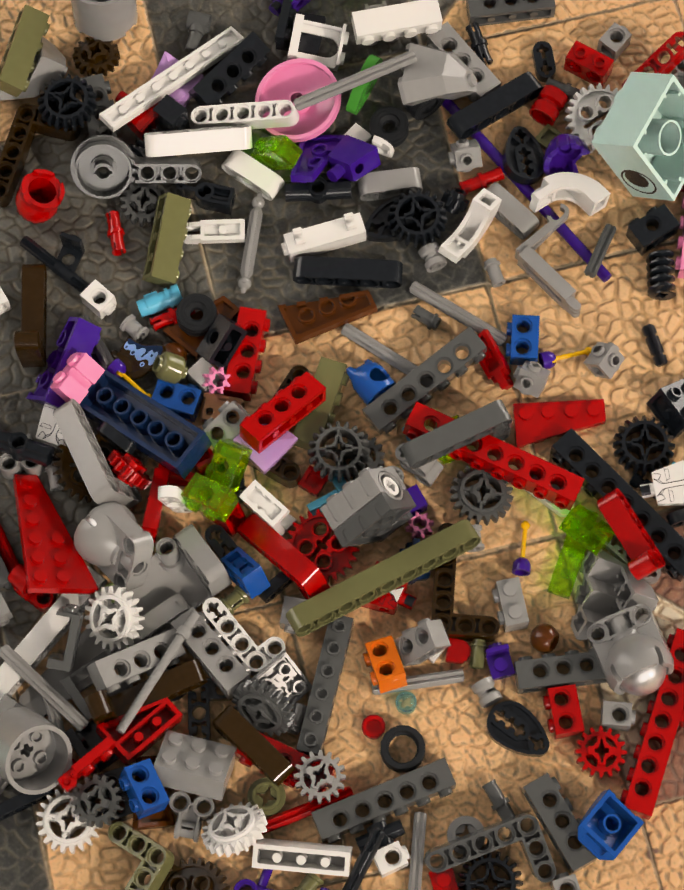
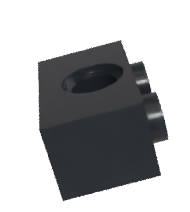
(645, 239)
(221, 341)

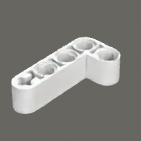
(238, 635)

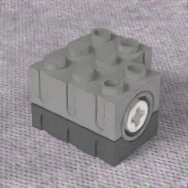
(369, 507)

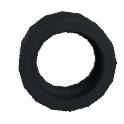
(389, 761)

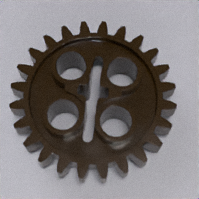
(66, 472)
(200, 872)

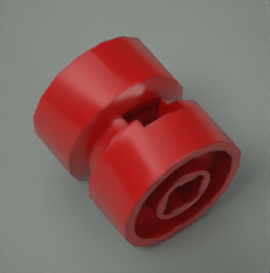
(548, 105)

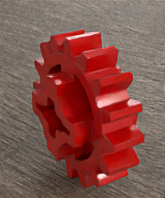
(129, 469)
(610, 752)

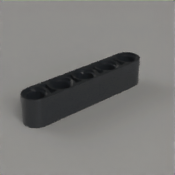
(494, 106)
(348, 272)

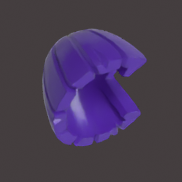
(563, 153)

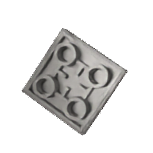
(285, 677)

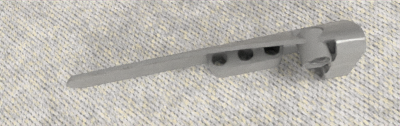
(170, 589)

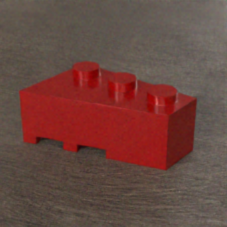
(143, 732)

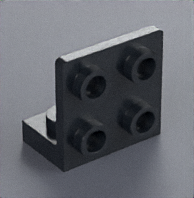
(308, 43)
(669, 407)
(85, 741)

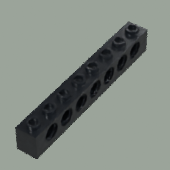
(572, 444)

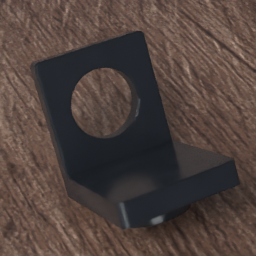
(71, 245)

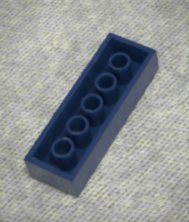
(146, 424)

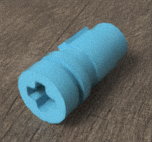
(157, 302)

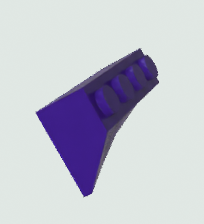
(75, 337)

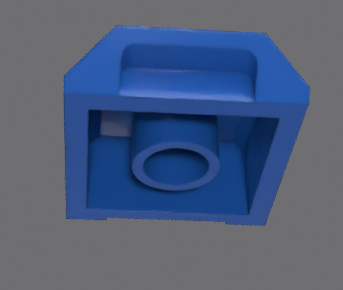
(607, 826)

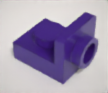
(499, 661)

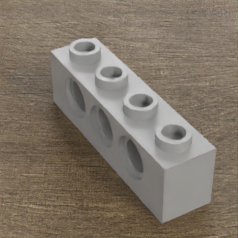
(449, 38)
(212, 664)
(103, 671)

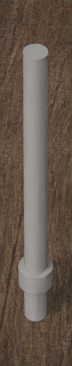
(182, 633)

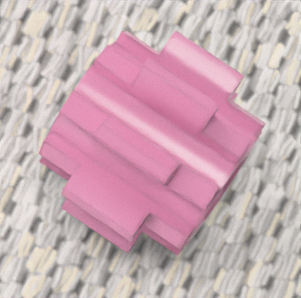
(211, 376)
(422, 519)

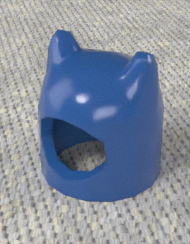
(370, 380)

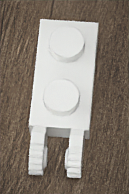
(216, 231)

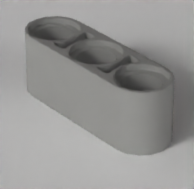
(389, 183)
(514, 213)

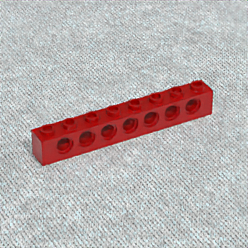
(506, 455)
(644, 805)

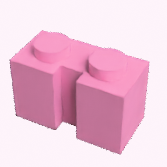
(76, 377)

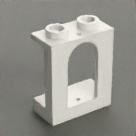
(335, 33)
(267, 507)

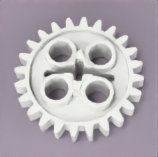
(588, 102)

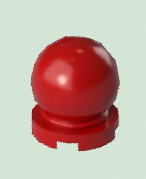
(39, 196)

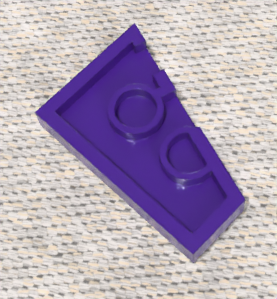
(314, 157)

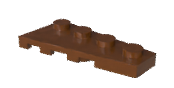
(318, 317)

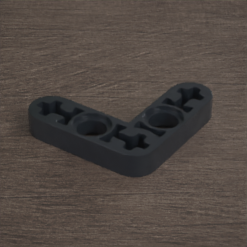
(208, 695)

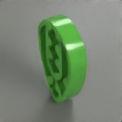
(361, 93)

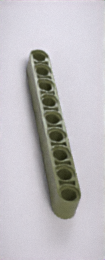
(382, 578)

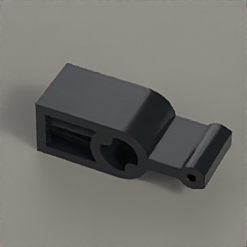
(217, 197)

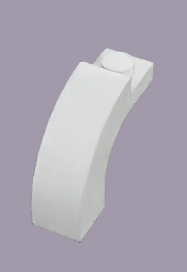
(570, 187)
(473, 226)

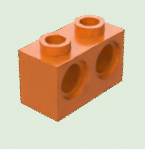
(387, 664)

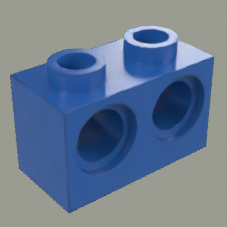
(527, 340)
(175, 401)
(245, 572)
(149, 787)

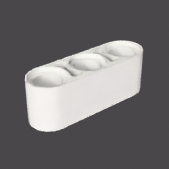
(253, 174)

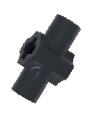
(392, 831)

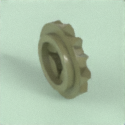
(261, 787)

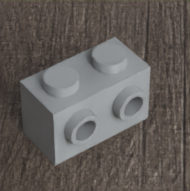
(511, 604)

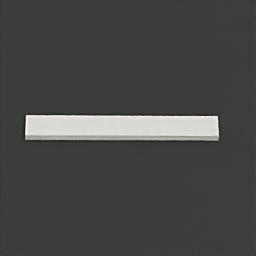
(171, 79)

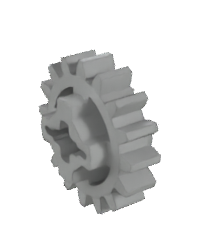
(329, 781)

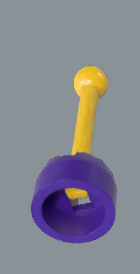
(548, 359)
(118, 368)
(521, 565)

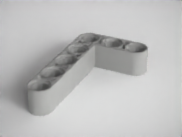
(90, 459)

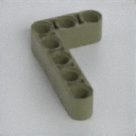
(147, 855)

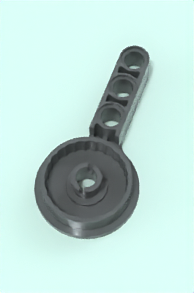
(123, 167)

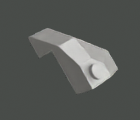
(49, 65)
(435, 76)
(607, 590)

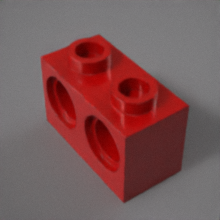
(588, 64)
(569, 711)

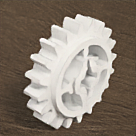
(106, 616)
(234, 829)
(67, 830)

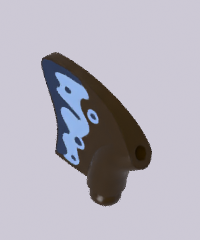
(137, 357)

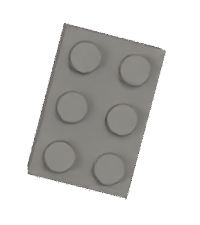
(195, 765)

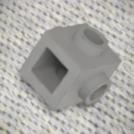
(465, 155)
(604, 360)
(531, 378)

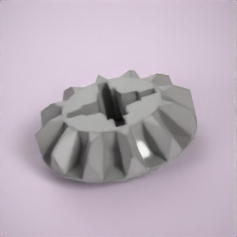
(458, 826)

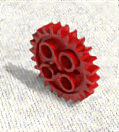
(338, 557)

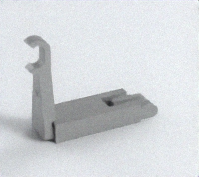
(542, 272)

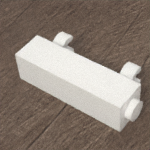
(324, 237)

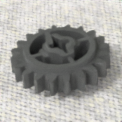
(472, 494)
(263, 707)

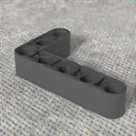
(488, 420)
(494, 843)

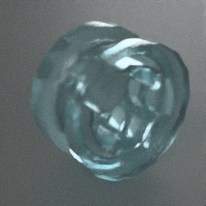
(404, 695)

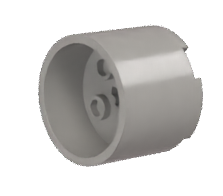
(104, 18)
(32, 751)

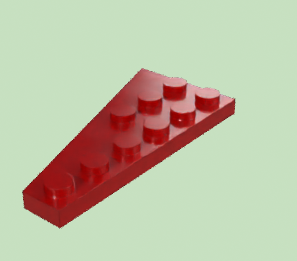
(47, 547)

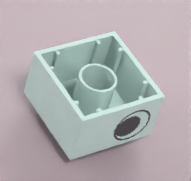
(646, 136)

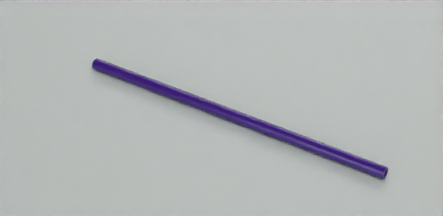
(527, 191)

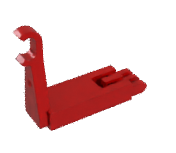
(154, 506)

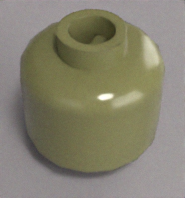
(170, 367)

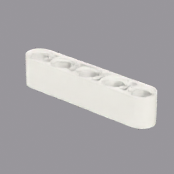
(255, 118)
(198, 140)

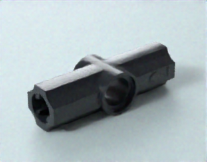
(331, 190)
(30, 450)

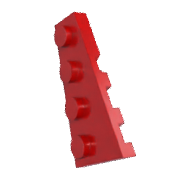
(553, 419)

